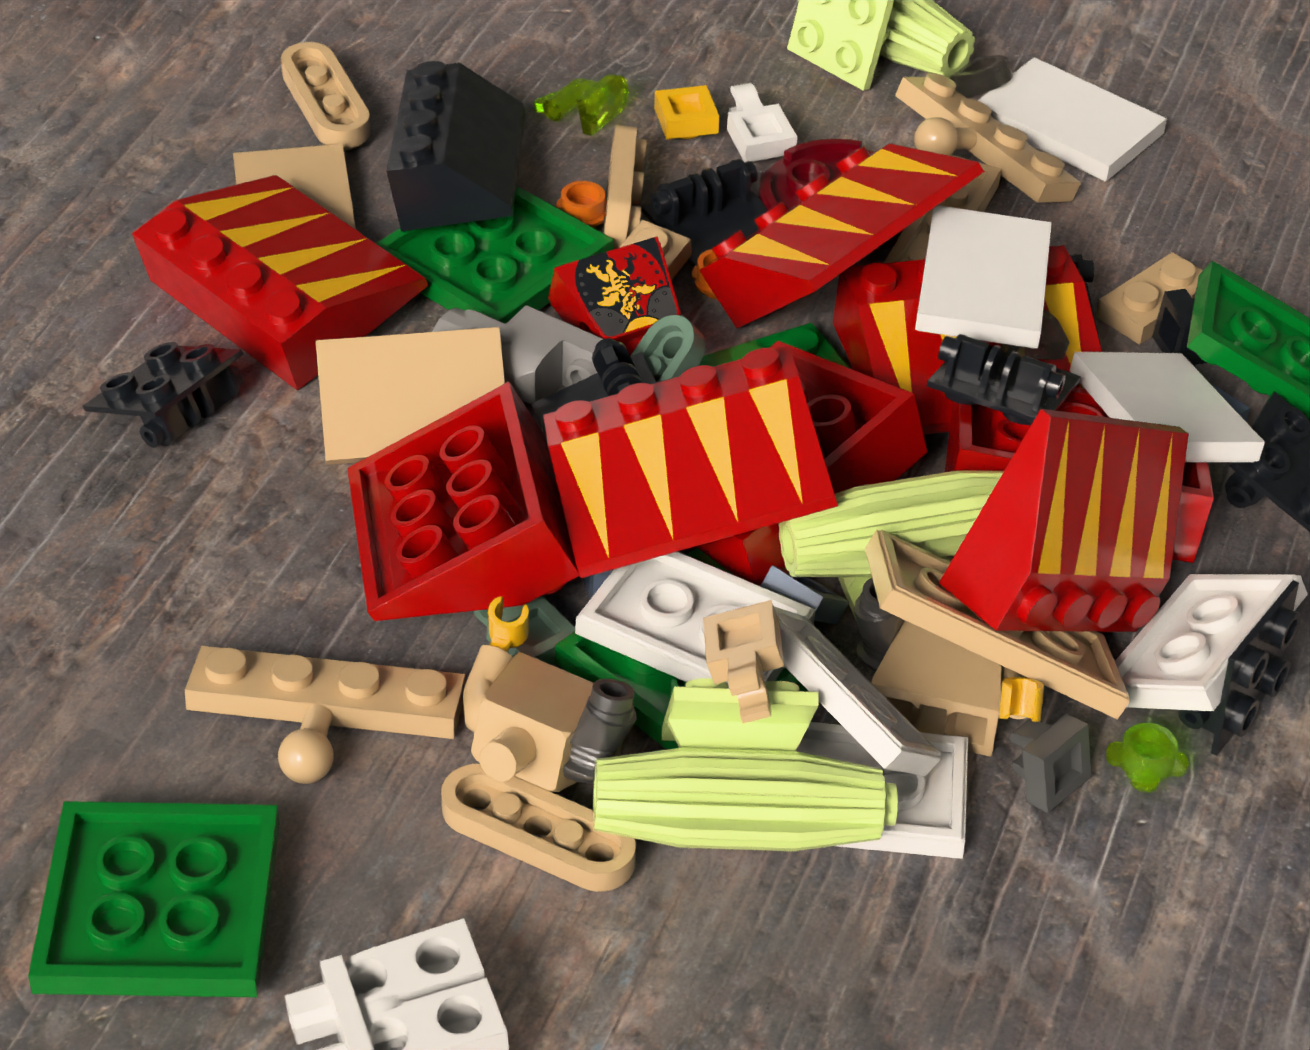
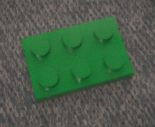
(1251, 336)

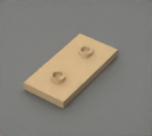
(1065, 661)

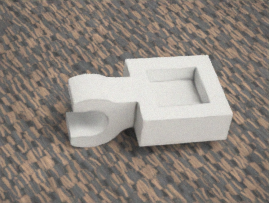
(758, 129)

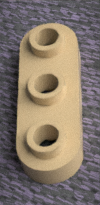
(325, 95)
(624, 184)
(521, 809)

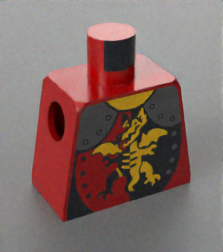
(616, 292)

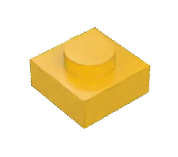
(686, 112)

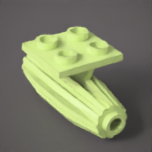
(852, 34)
(922, 510)
(740, 781)

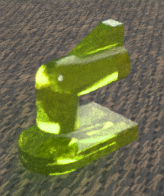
(596, 101)

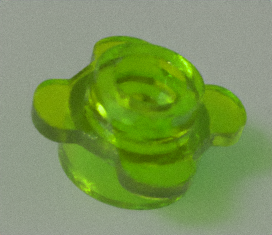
(1147, 756)

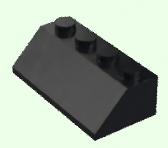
(454, 148)

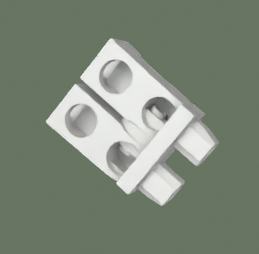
(403, 997)

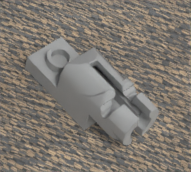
(536, 349)

